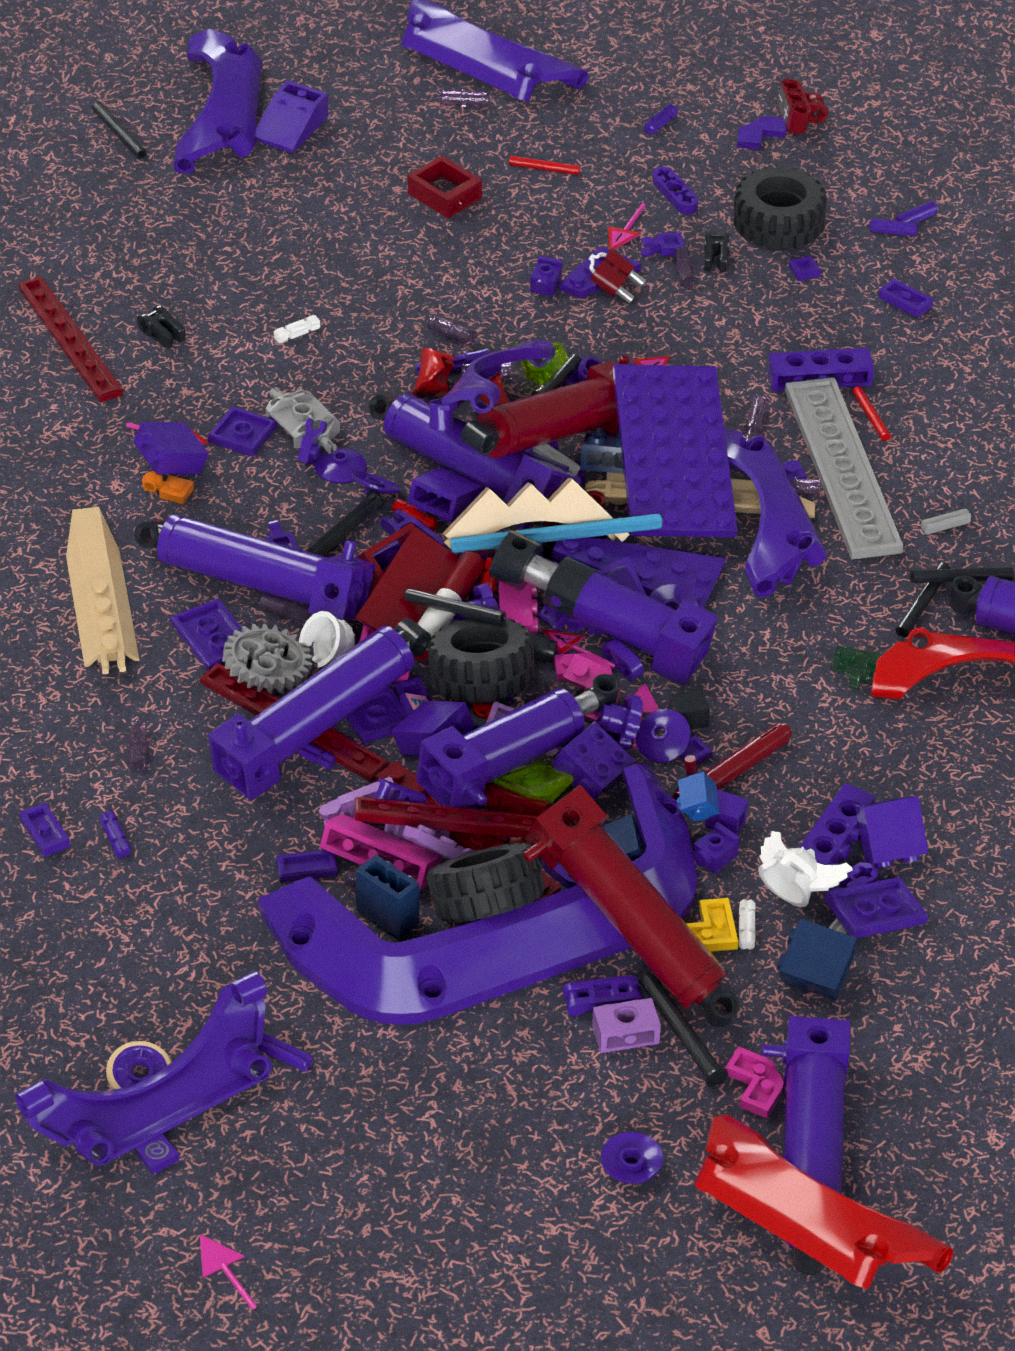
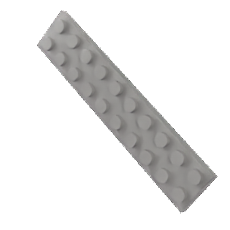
(843, 468)

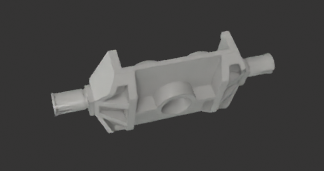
(293, 411)

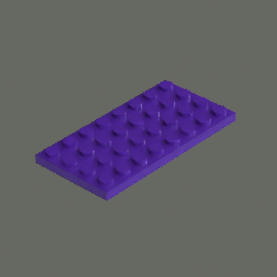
(675, 449)

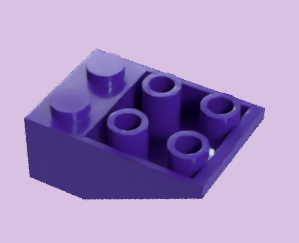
(292, 116)

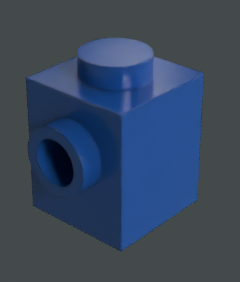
(698, 797)

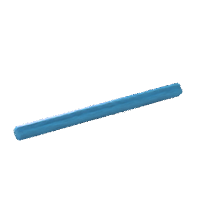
(561, 532)

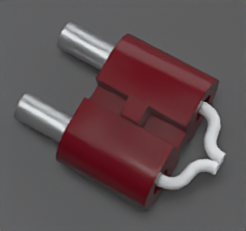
(612, 274)

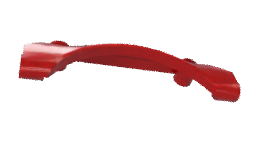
(907, 665)
(806, 1212)

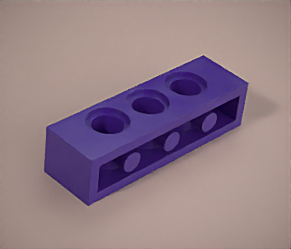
(848, 367)
(837, 826)

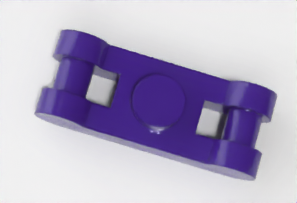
(600, 993)

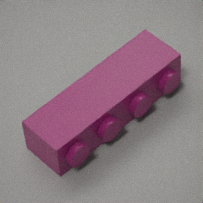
(519, 605)
(362, 841)

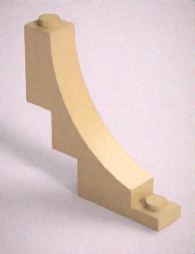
(566, 505)

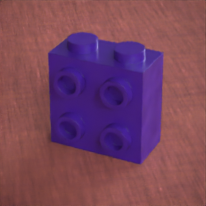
(170, 448)
(443, 493)
(429, 720)
(593, 760)
(892, 831)

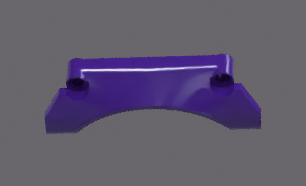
(483, 54)
(232, 103)
(475, 381)
(785, 527)
(200, 1078)

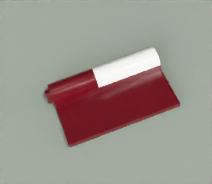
(424, 567)

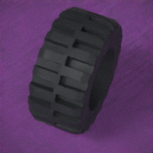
(779, 208)
(481, 660)
(485, 883)

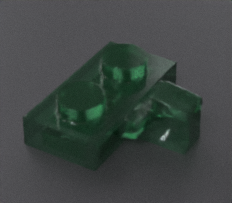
(855, 663)

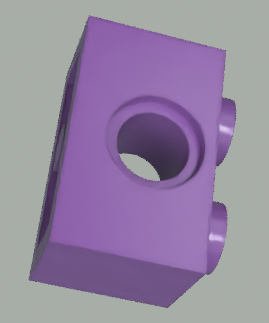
(626, 1025)

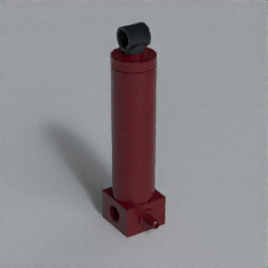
(547, 415)
(574, 837)

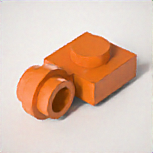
(174, 489)

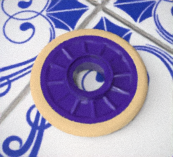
(132, 1055)

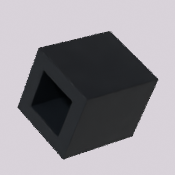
(691, 706)

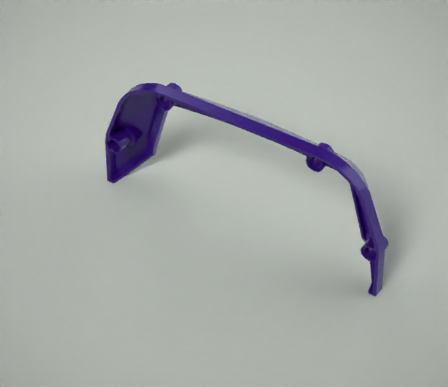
(482, 958)

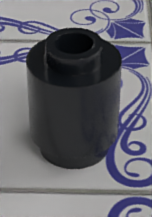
(544, 648)

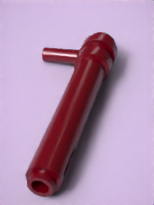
(743, 758)

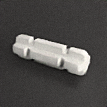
(297, 329)
(747, 924)

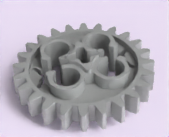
(267, 665)

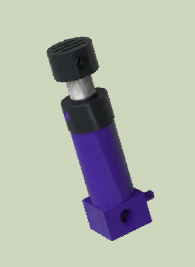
(672, 636)

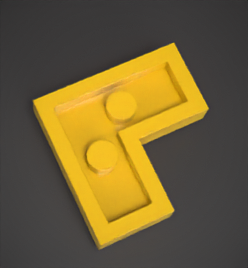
(717, 925)

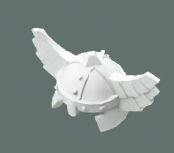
(330, 637)
(795, 872)

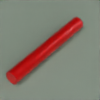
(544, 165)
(871, 413)

